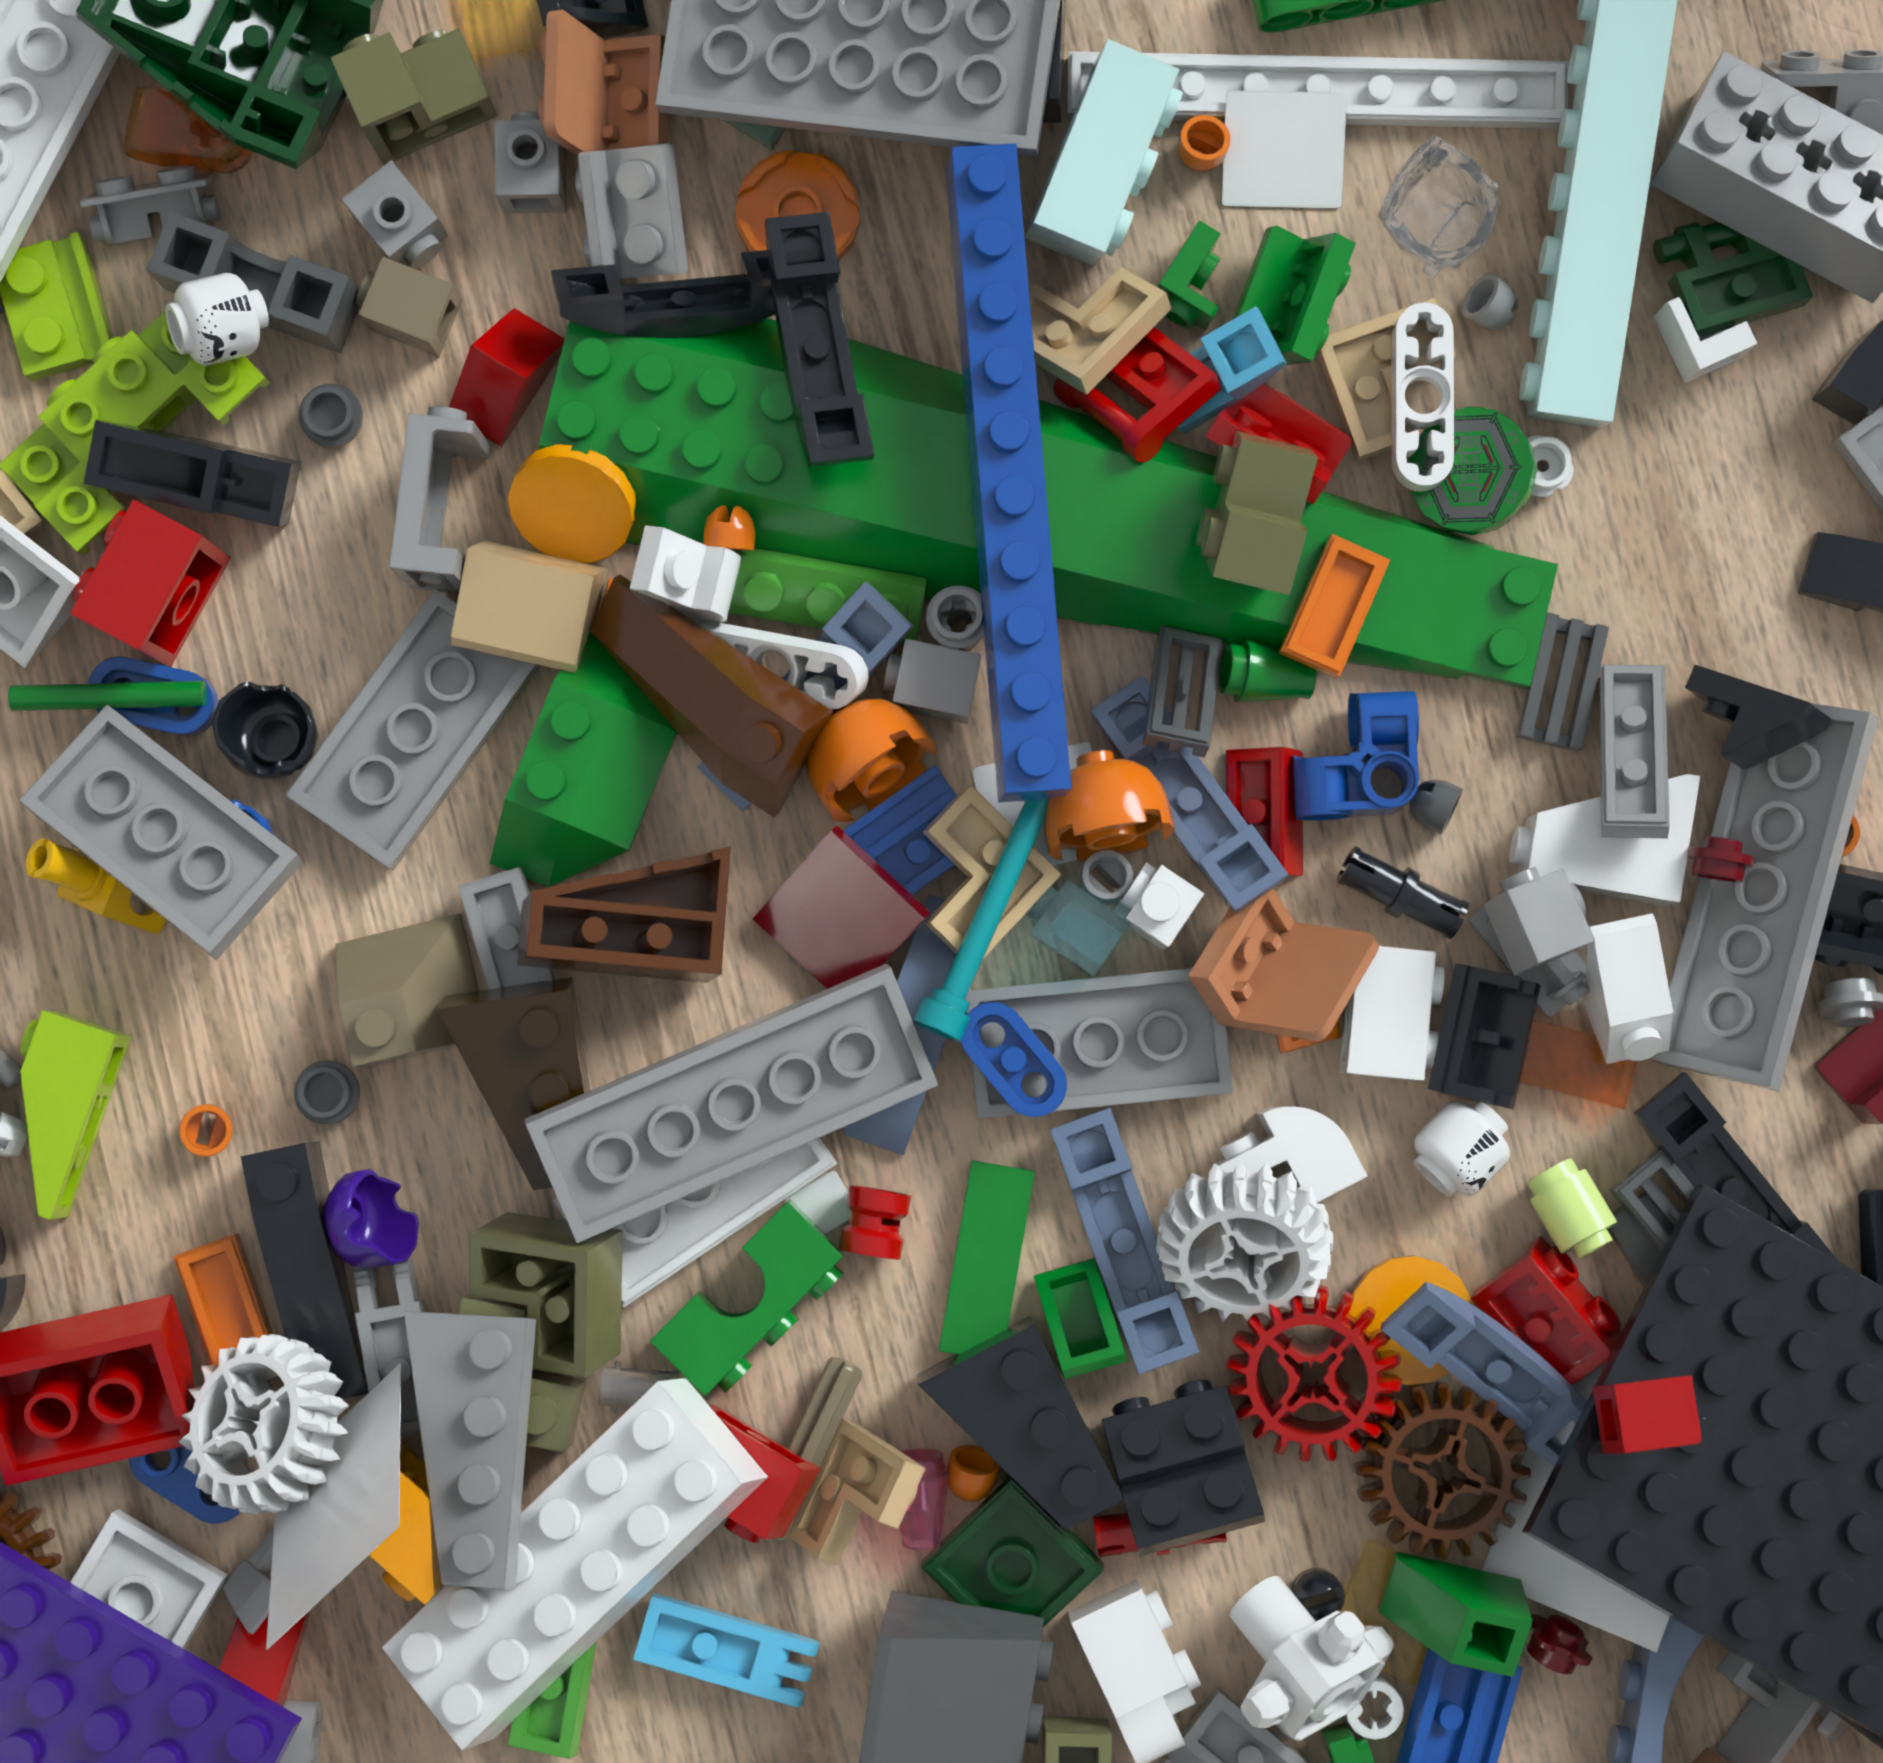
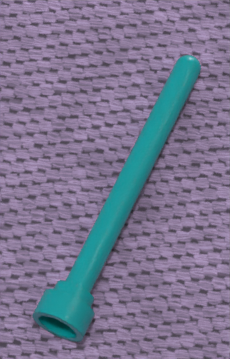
(947, 1008)

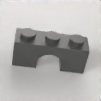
(298, 294)

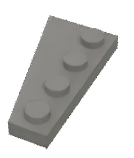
(473, 1426)

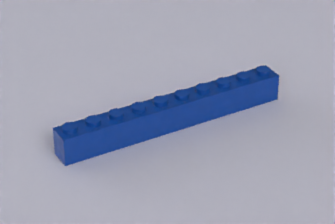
(1007, 473)

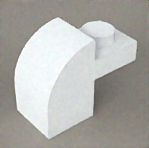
(686, 574)
(1304, 1144)

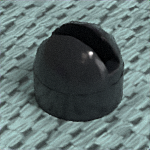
(1315, 1582)

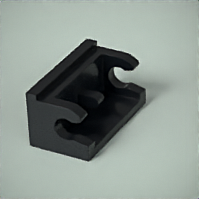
(1484, 1036)

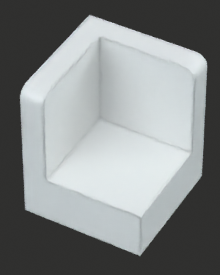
(1704, 354)

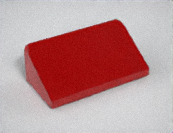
(1263, 793)

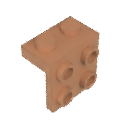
(600, 89)
(1280, 973)

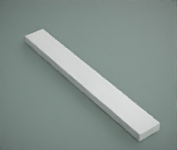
(1376, 88)

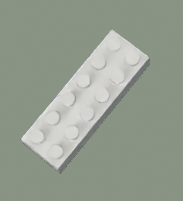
(581, 1562)

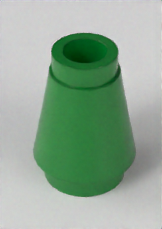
(1263, 674)

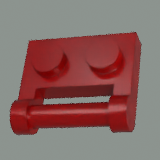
(1159, 378)

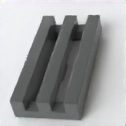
(1574, 631)
(1175, 733)
(1641, 1177)

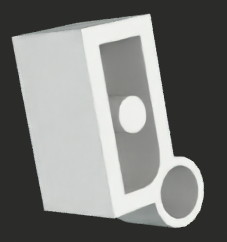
(1137, 1667)

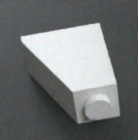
(1606, 866)

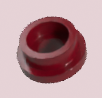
(1720, 859)

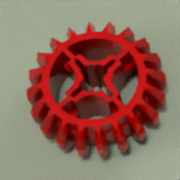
(1333, 1395)

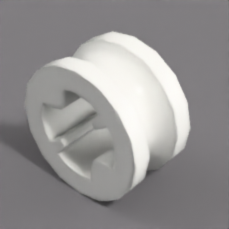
(1386, 1726)

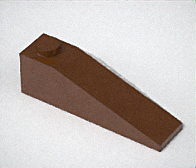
(723, 704)

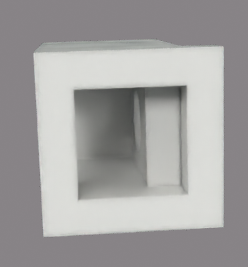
(1158, 904)

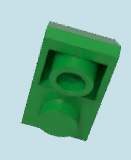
(1459, 1612)

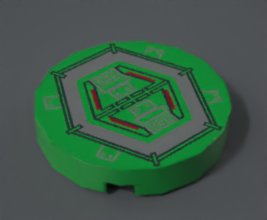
(1489, 473)

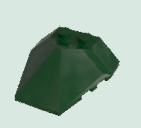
(243, 64)

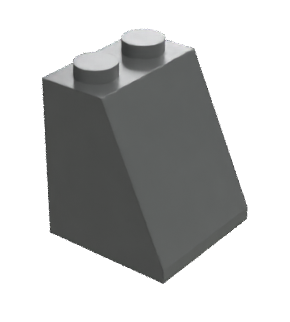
(954, 1683)

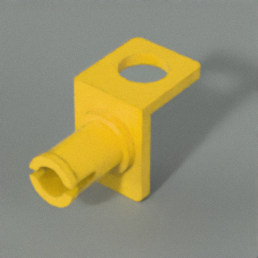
(87, 884)

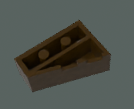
(522, 1054)

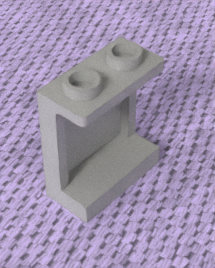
(423, 495)

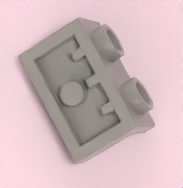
(632, 210)

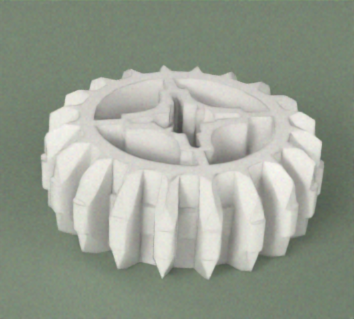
(1249, 1229)
(283, 1429)

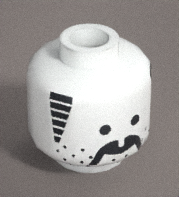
(216, 319)
(1461, 1148)

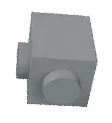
(528, 166)
(396, 217)
(933, 680)
(1538, 918)

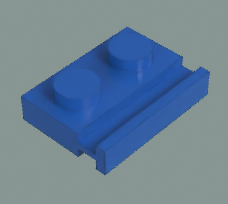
(895, 829)
(1457, 1714)

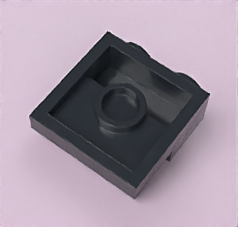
(1182, 1467)

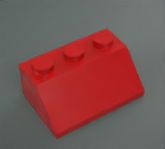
(93, 1389)

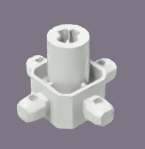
(1311, 1666)

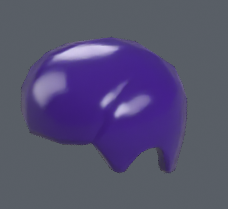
(367, 1223)

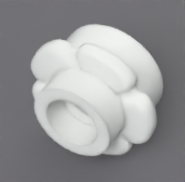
(1559, 464)

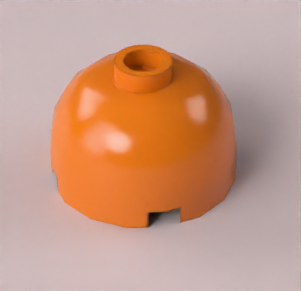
(866, 755)
(1107, 808)

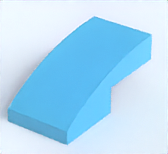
(1242, 358)

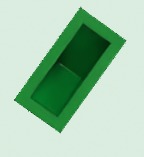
(1079, 1319)

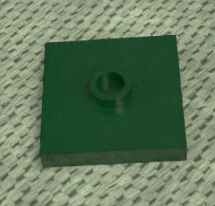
(1012, 1557)

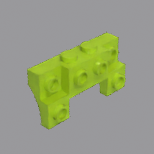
(132, 383)

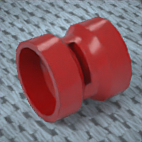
(874, 1222)

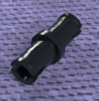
(1402, 892)

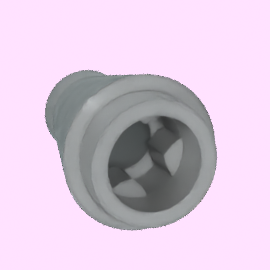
(951, 606)

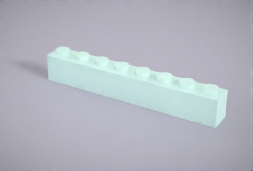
(1598, 210)

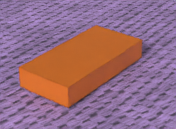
(1334, 606)
(222, 1294)

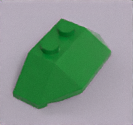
(583, 773)

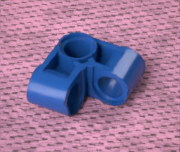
(1381, 735)

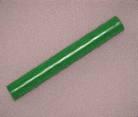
(112, 694)

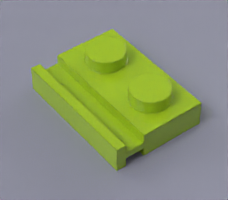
(54, 307)

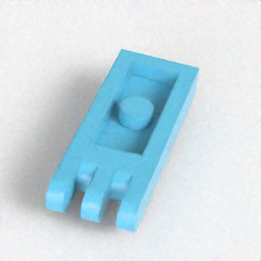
(724, 1649)

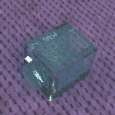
(1076, 927)

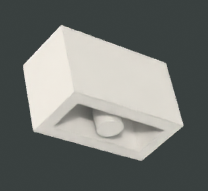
(1390, 1016)

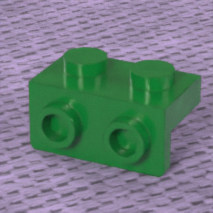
(1296, 288)

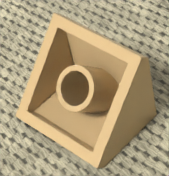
(526, 605)

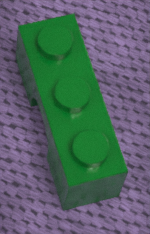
(712, 1343)

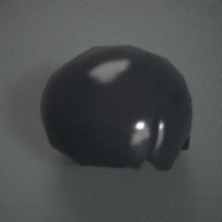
(265, 730)

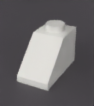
(1628, 990)

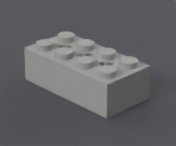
(1782, 173)

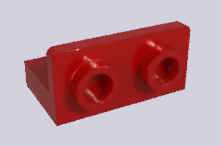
(1279, 418)
(1552, 1310)

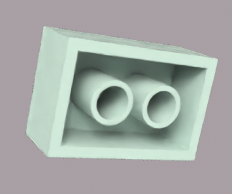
(1105, 154)

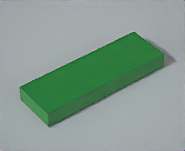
(986, 1255)

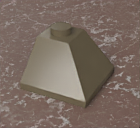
(394, 986)

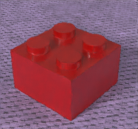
(149, 582)

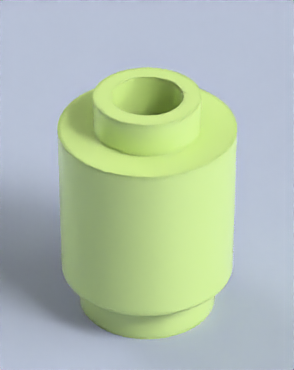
(1571, 1209)

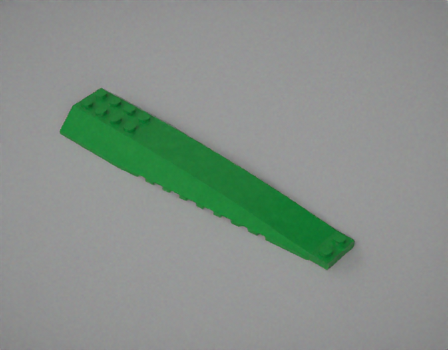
(717, 427)

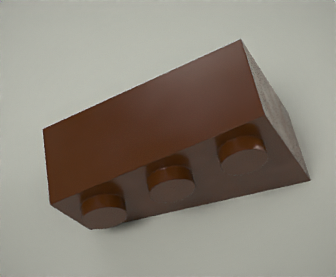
(633, 922)

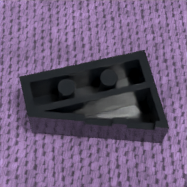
(1026, 1420)

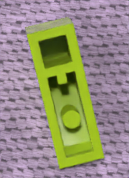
(65, 1094)

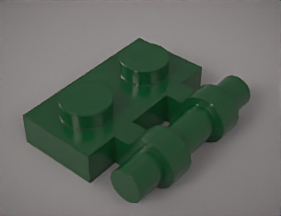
(1734, 288)

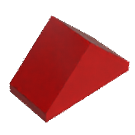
(505, 373)

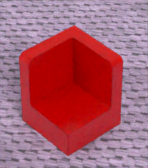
(1647, 1415)

